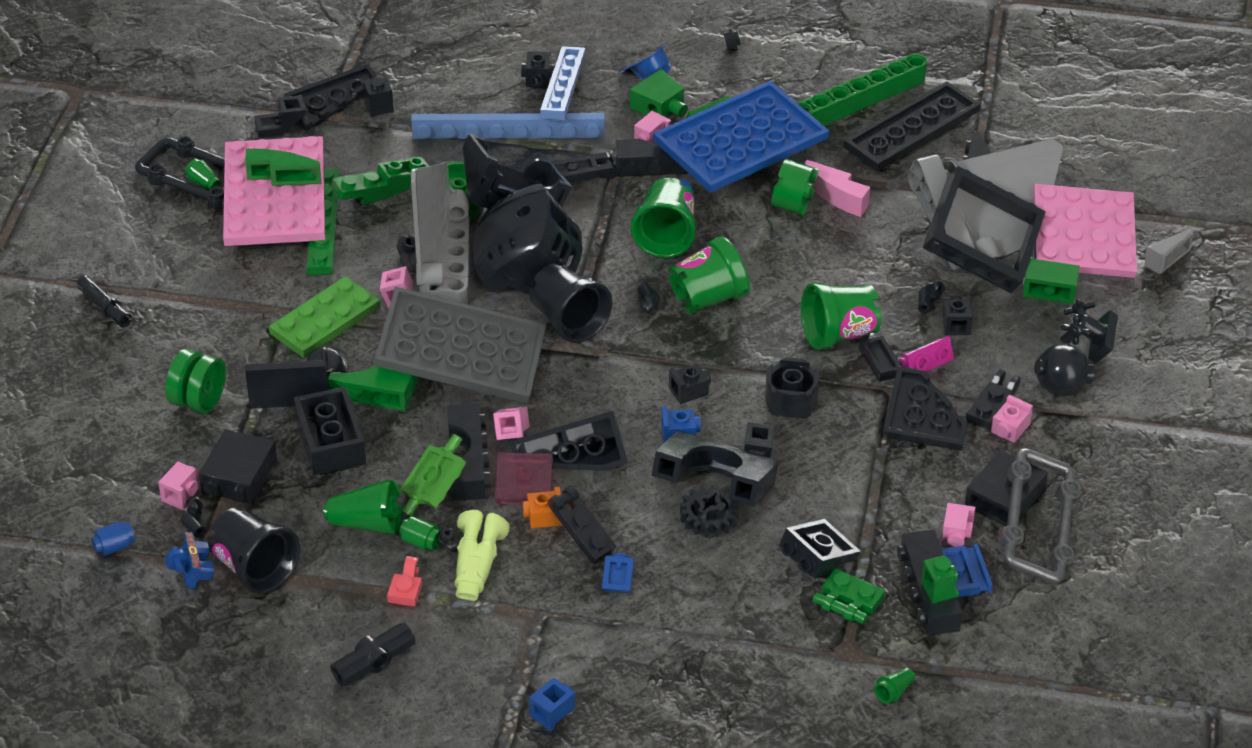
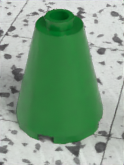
(367, 508)

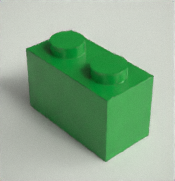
(1051, 281)

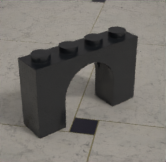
(684, 453)

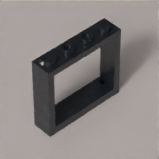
(970, 258)

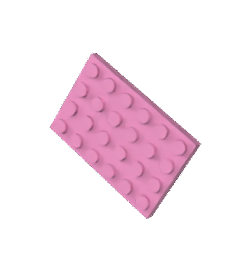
(268, 213)

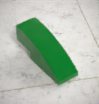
(281, 167)

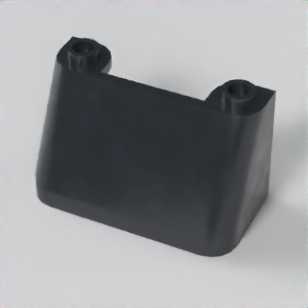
(491, 182)

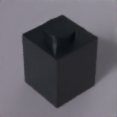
(378, 96)

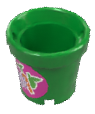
(665, 219)
(710, 276)
(838, 313)

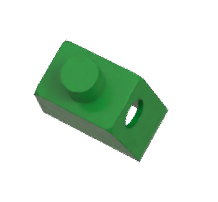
(658, 94)

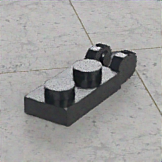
(992, 399)

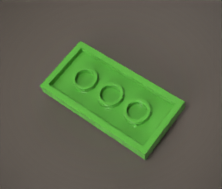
(324, 316)

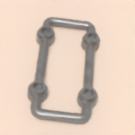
(1013, 535)

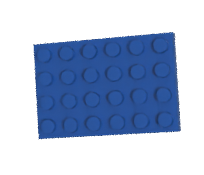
(740, 136)

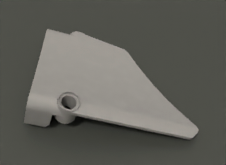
(973, 219)
(441, 234)

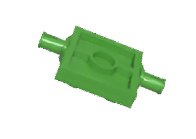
(433, 476)

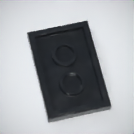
(279, 382)

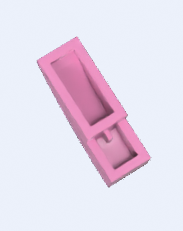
(839, 190)

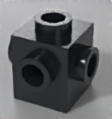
(537, 69)

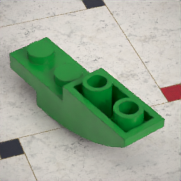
(387, 181)

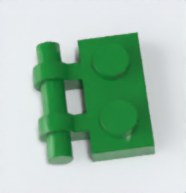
(850, 591)

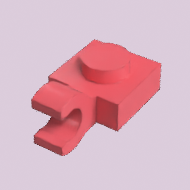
(406, 587)

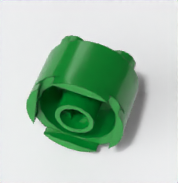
(794, 187)

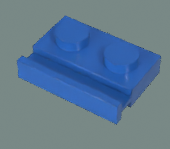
(970, 568)

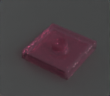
(522, 475)

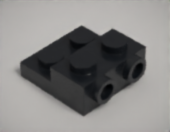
(817, 547)

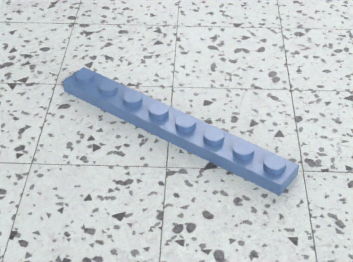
(506, 126)

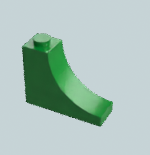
(377, 387)

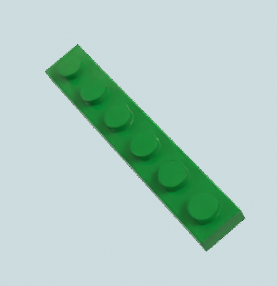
(321, 252)

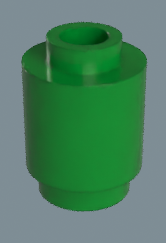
(420, 533)

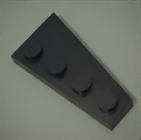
(331, 94)

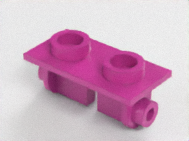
(929, 356)

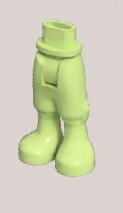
(474, 558)

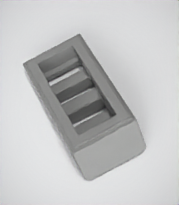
(1168, 251)

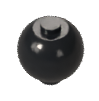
(1063, 370)

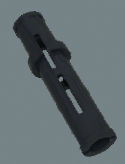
(109, 306)

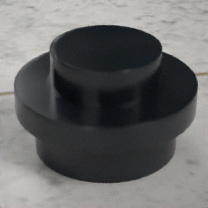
(732, 39)

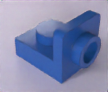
(618, 573)

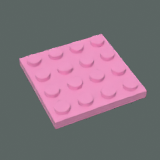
(1087, 229)

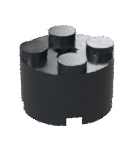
(792, 388)

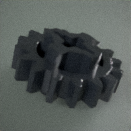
(709, 511)

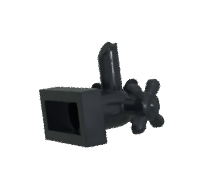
(1099, 332)

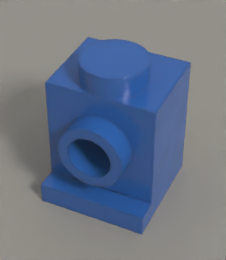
(679, 421)
(551, 703)

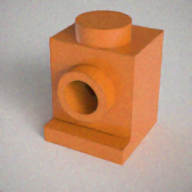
(538, 510)

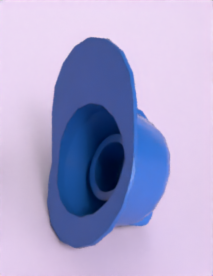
(651, 64)

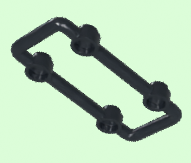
(185, 148)

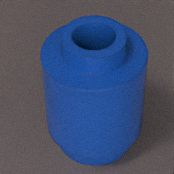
(113, 538)

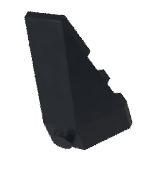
(580, 445)

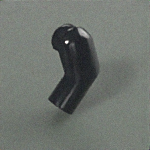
(928, 294)
(191, 517)
(449, 539)

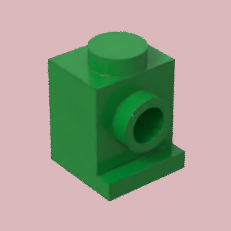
(939, 579)

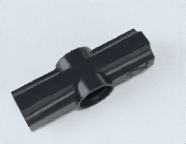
(372, 654)

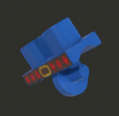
(188, 559)

